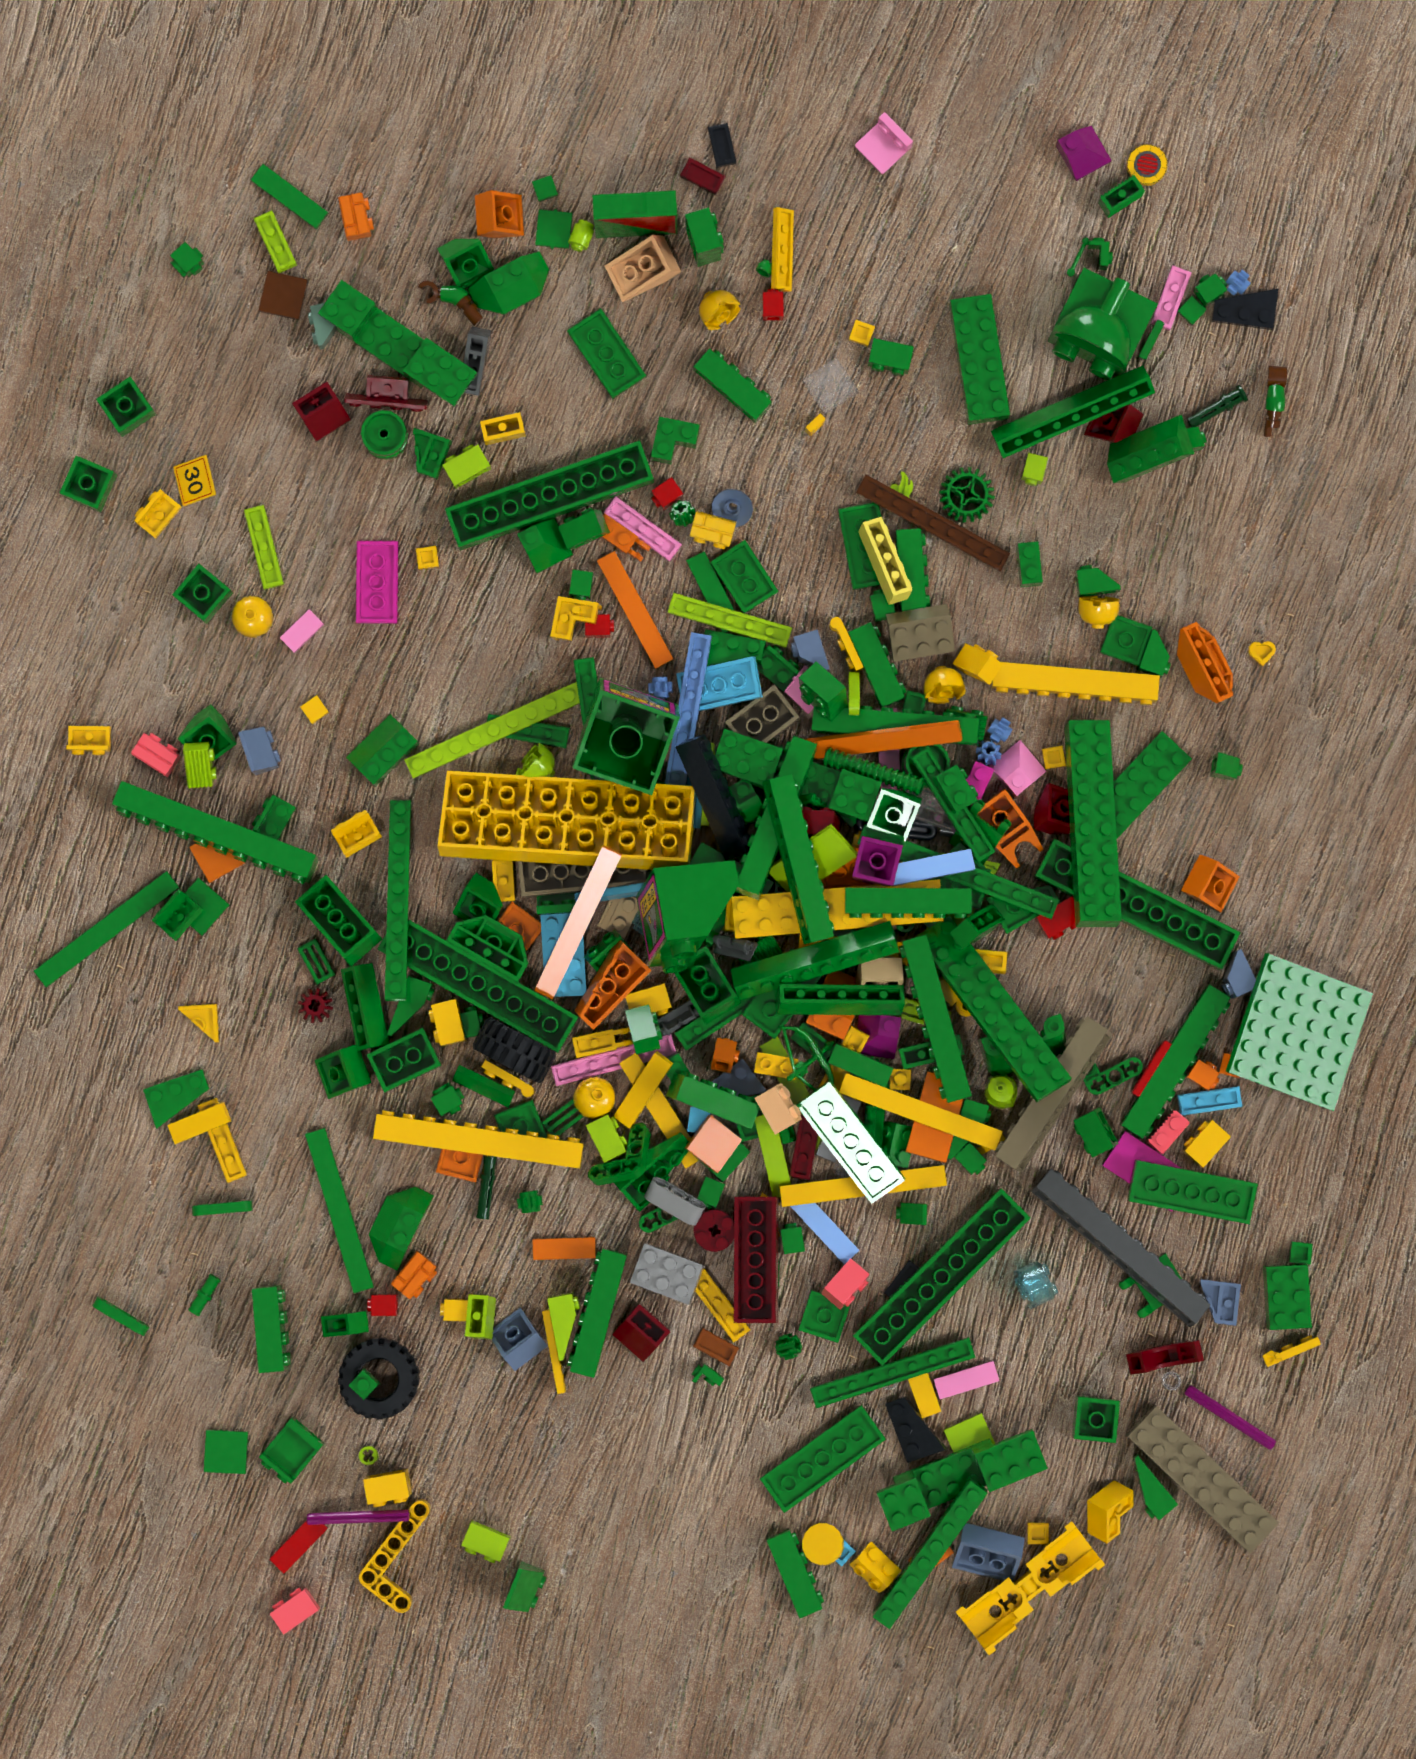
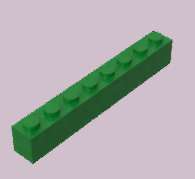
(1073, 411)
(886, 718)
(764, 843)
(798, 859)
(815, 960)
(936, 1019)
(1172, 1068)
(930, 1553)

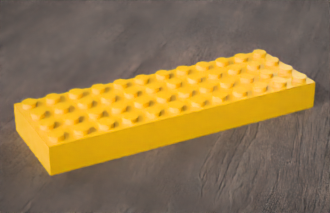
(564, 820)

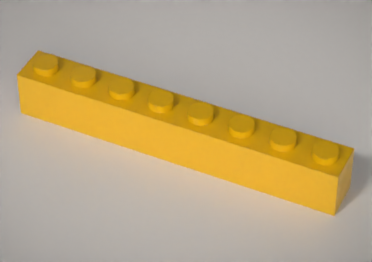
(1077, 682)

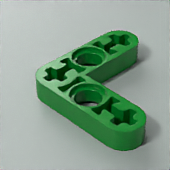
(1096, 1075)
(632, 1166)

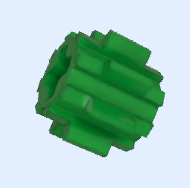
(682, 513)
(529, 1201)
(788, 1346)

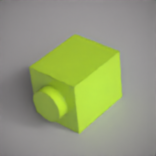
(1034, 469)

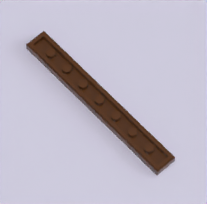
(933, 523)

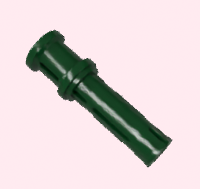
(1227, 404)

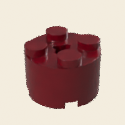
(719, 1241)

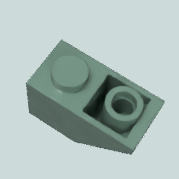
(323, 329)

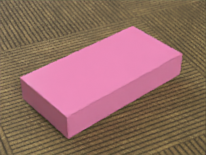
(301, 631)

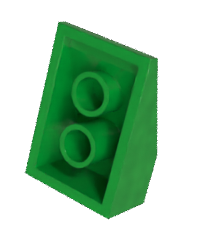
(524, 1588)

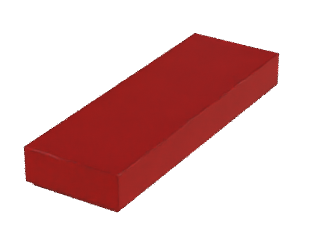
(1150, 1068)
(297, 1545)

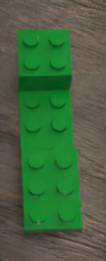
(396, 345)
(758, 761)
(943, 1478)

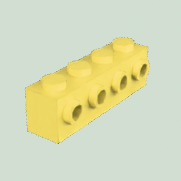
(885, 560)

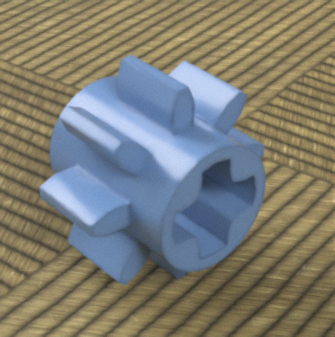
(1238, 282)
(660, 687)
(1000, 730)
(988, 747)

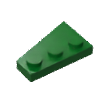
(732, 647)
(1015, 915)
(174, 1095)

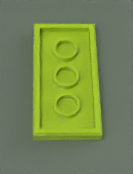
(829, 851)

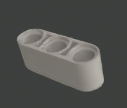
(674, 1201)

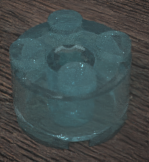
(1035, 1284)

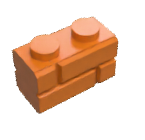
(355, 217)
(414, 1275)

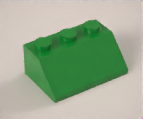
(382, 750)

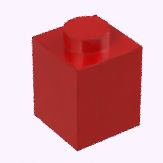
(772, 305)
(666, 494)
(601, 628)
(383, 1304)

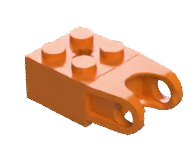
(1019, 830)

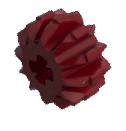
(309, 1002)

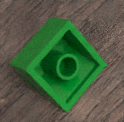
(894, 813)
(342, 1071)

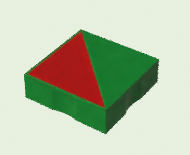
(635, 214)

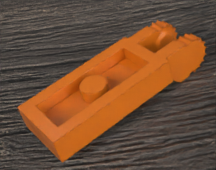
(623, 538)

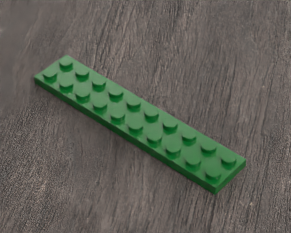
(996, 1013)

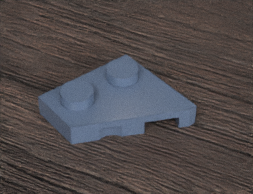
(740, 1080)
(1223, 1300)

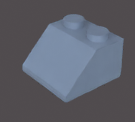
(809, 649)
(259, 750)
(1238, 976)
(517, 1339)

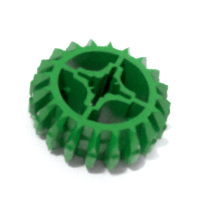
(958, 492)

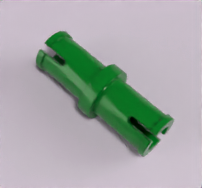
(204, 1295)

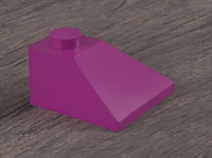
(1082, 152)
(877, 862)
(883, 1034)

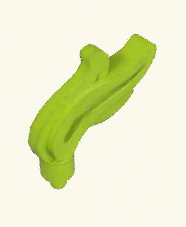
(903, 488)

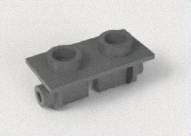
(734, 947)
(677, 1018)

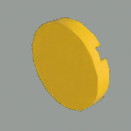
(823, 1544)

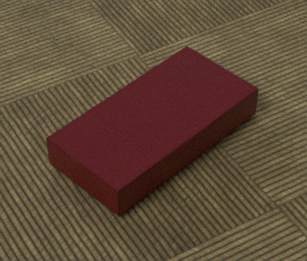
(702, 176)

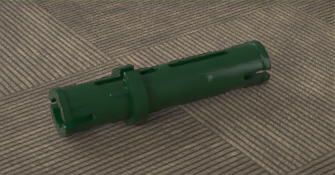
(485, 1194)

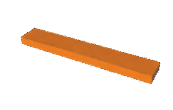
(635, 610)

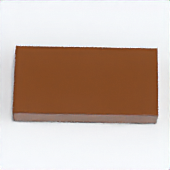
(716, 1347)

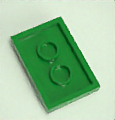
(744, 577)

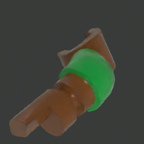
(455, 295)
(1275, 397)

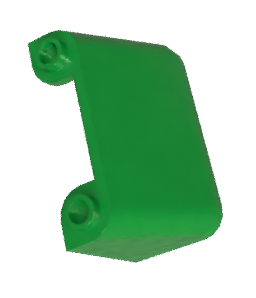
(1052, 1034)

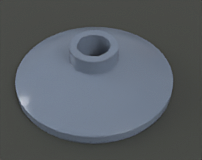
(722, 508)

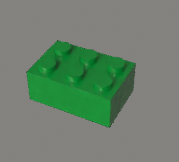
(703, 236)
(707, 986)
(404, 1060)
(1287, 1297)

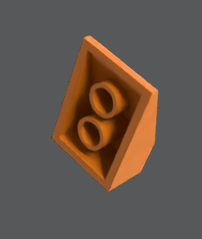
(834, 1024)

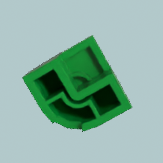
(746, 801)

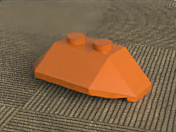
(1204, 663)

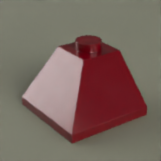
(1115, 425)
(1052, 811)

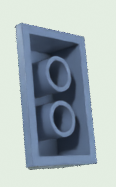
(988, 1552)

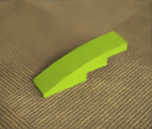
(772, 1155)

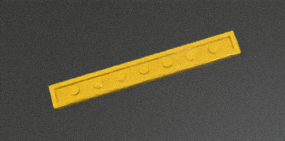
(920, 1112)
(846, 1188)

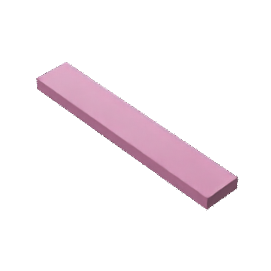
(605, 1062)

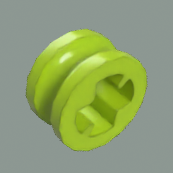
(375, 1455)

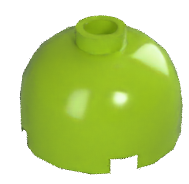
(537, 762)

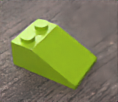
(563, 1314)

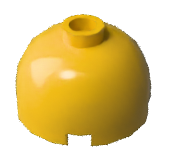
(718, 307)
(1098, 610)
(252, 616)
(943, 684)
(594, 1097)

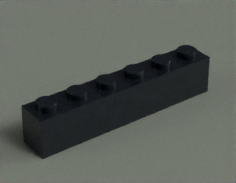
(714, 796)

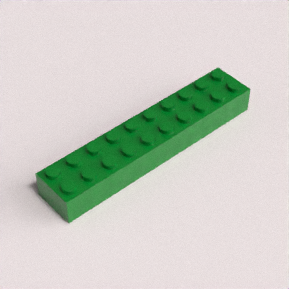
(549, 495)
(1092, 823)
(216, 832)
(1151, 911)
(487, 988)
(941, 1276)

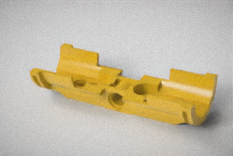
(1080, 1561)

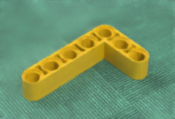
(391, 1553)

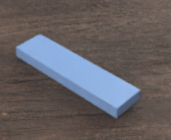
(934, 867)
(826, 1231)

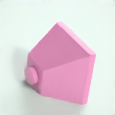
(1017, 769)

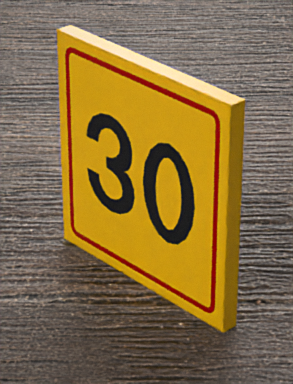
(194, 480)

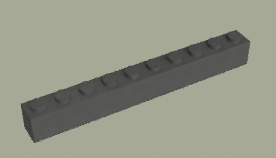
(1120, 1247)

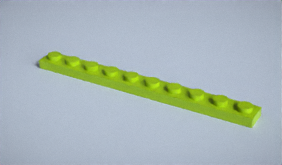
(493, 731)

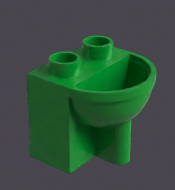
(1101, 324)

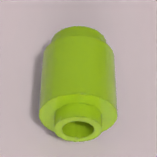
(581, 235)

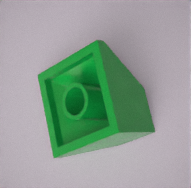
(465, 261)
(544, 545)
(211, 728)
(478, 899)

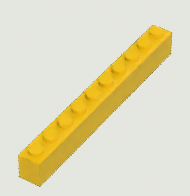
(478, 1140)

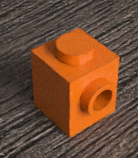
(724, 1055)
(1203, 1075)

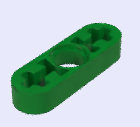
(220, 1208)
(655, 1225)
(120, 1316)

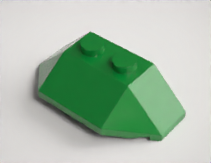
(511, 284)
(491, 944)
(398, 1224)

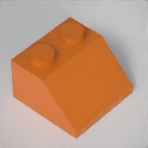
(499, 214)
(1210, 883)

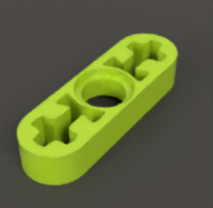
(853, 693)

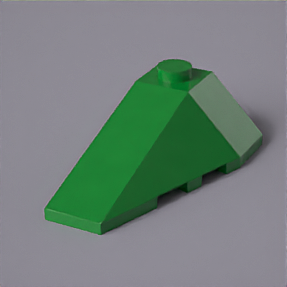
(659, 1164)

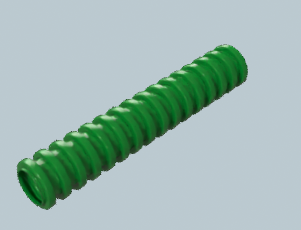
(874, 771)

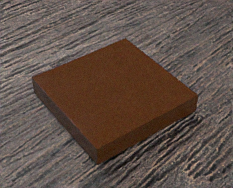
(283, 295)

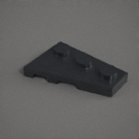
(1247, 310)
(912, 1432)

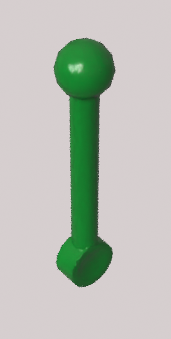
(1071, 271)

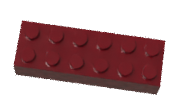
(756, 1259)

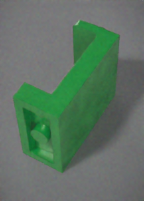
(291, 1451)

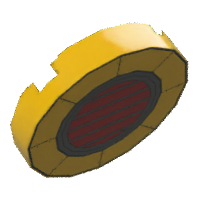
(1147, 164)

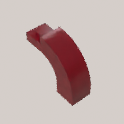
(1164, 1356)

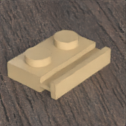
(619, 915)

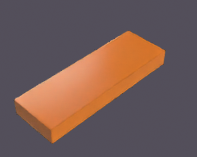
(564, 1248)

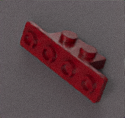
(386, 392)

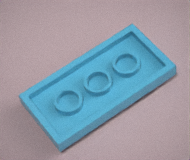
(729, 683)
(575, 977)

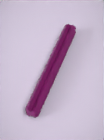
(1230, 1417)
(358, 1517)

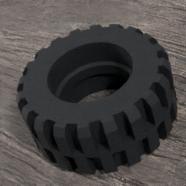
(514, 1050)
(407, 1378)

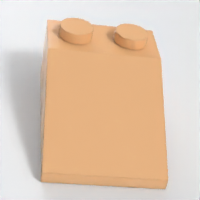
(642, 267)
(778, 1108)

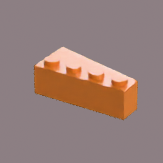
(612, 983)

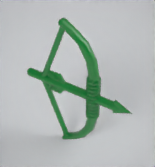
(818, 1054)

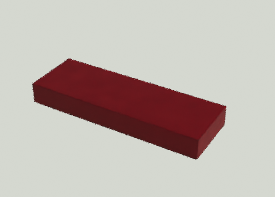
(804, 1150)

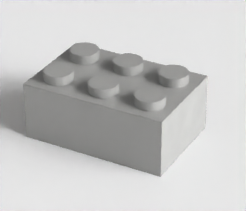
(667, 1274)

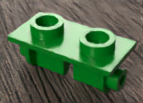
(874, 1121)

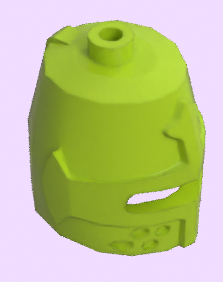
(1001, 1091)

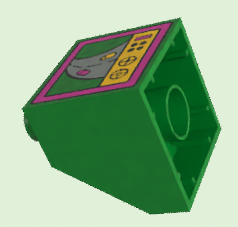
(626, 736)
(681, 908)

